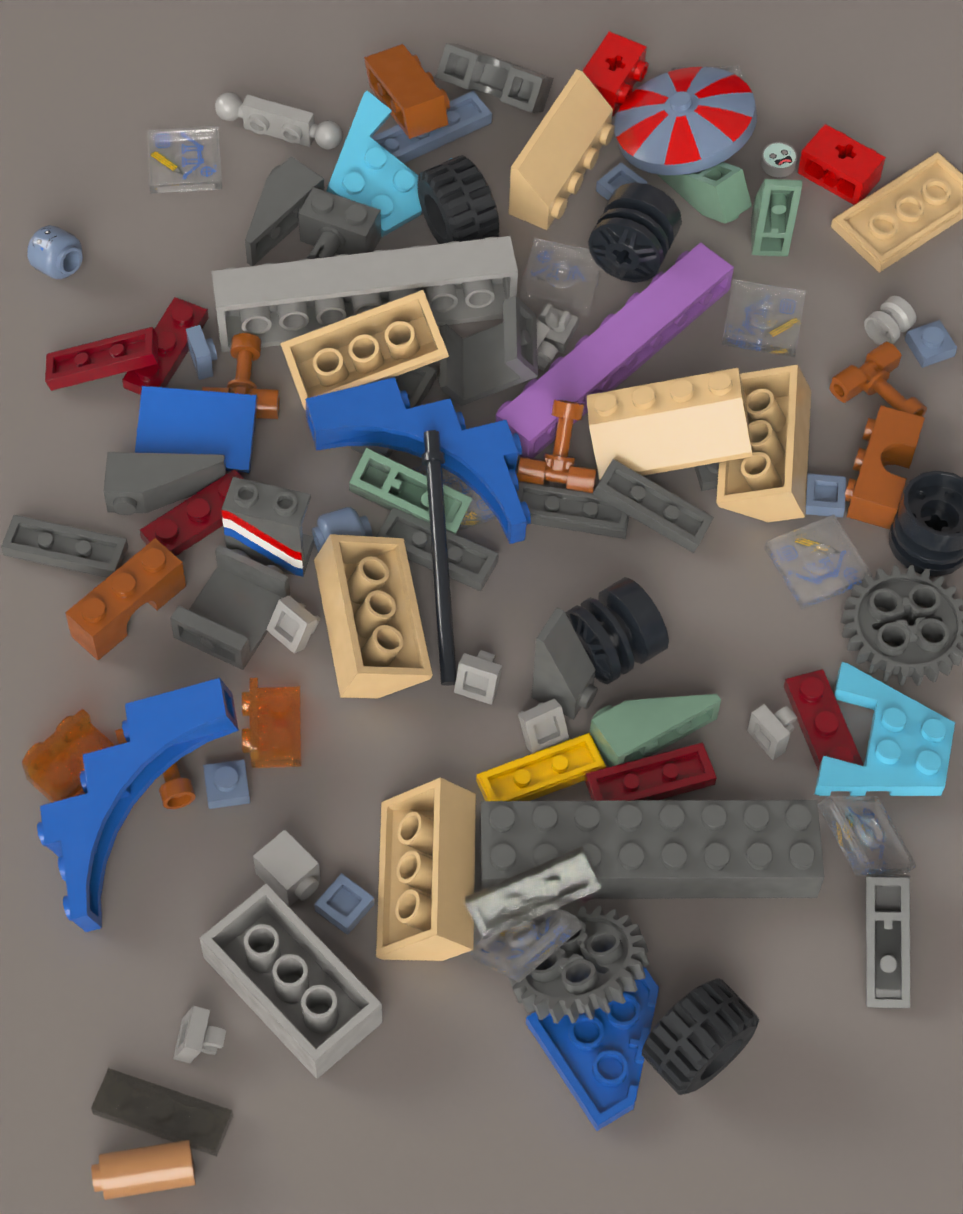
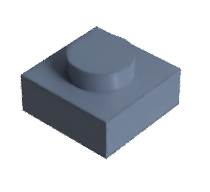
(615, 178)
(930, 343)
(201, 352)
(825, 495)
(226, 784)
(344, 904)

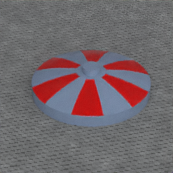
(685, 121)

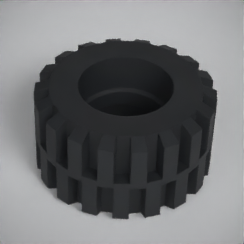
(457, 202)
(700, 1036)

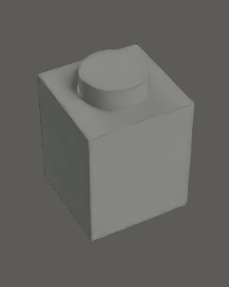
(287, 868)

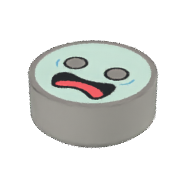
(778, 159)

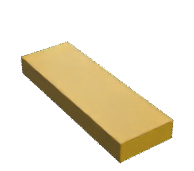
(542, 771)

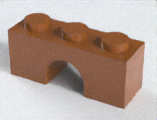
(877, 492)
(103, 614)

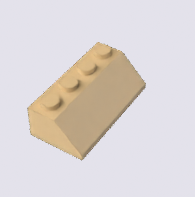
(560, 153)
(365, 347)
(671, 423)
(774, 479)
(371, 615)
(426, 873)

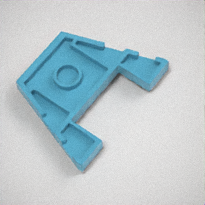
(372, 173)
(905, 745)

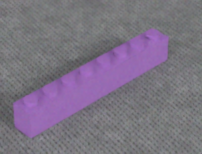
(619, 345)

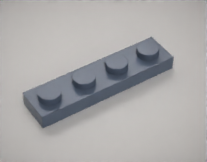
(464, 116)

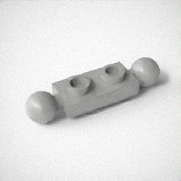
(278, 120)

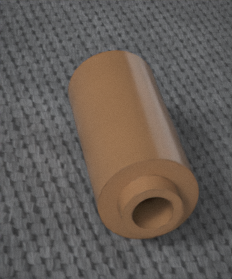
(144, 1170)

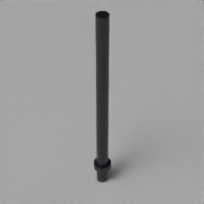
(433, 460)

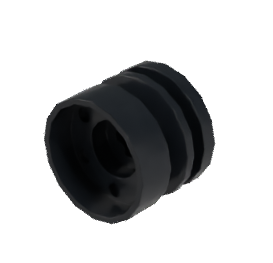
(635, 232)
(930, 524)
(619, 629)

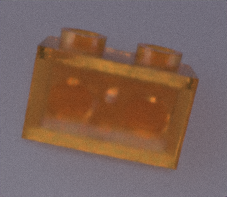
(274, 726)
(57, 762)

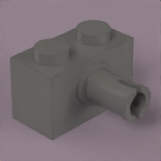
(338, 225)

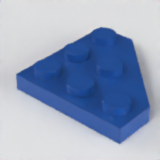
(601, 1055)

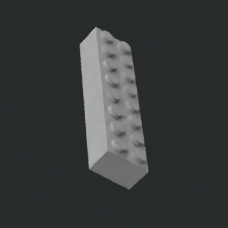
(296, 297)

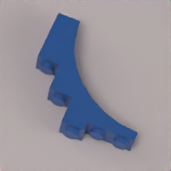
(383, 418)
(114, 778)

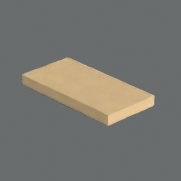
(904, 213)

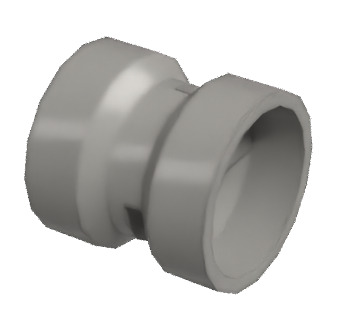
(894, 317)

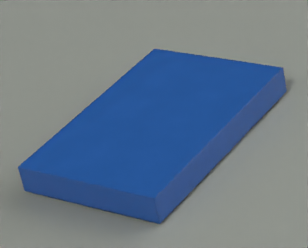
(198, 424)

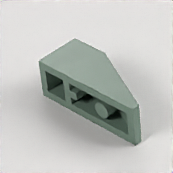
(714, 192)
(774, 216)
(404, 489)
(649, 725)

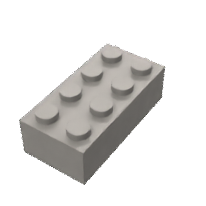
(291, 980)

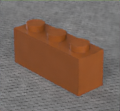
(407, 90)

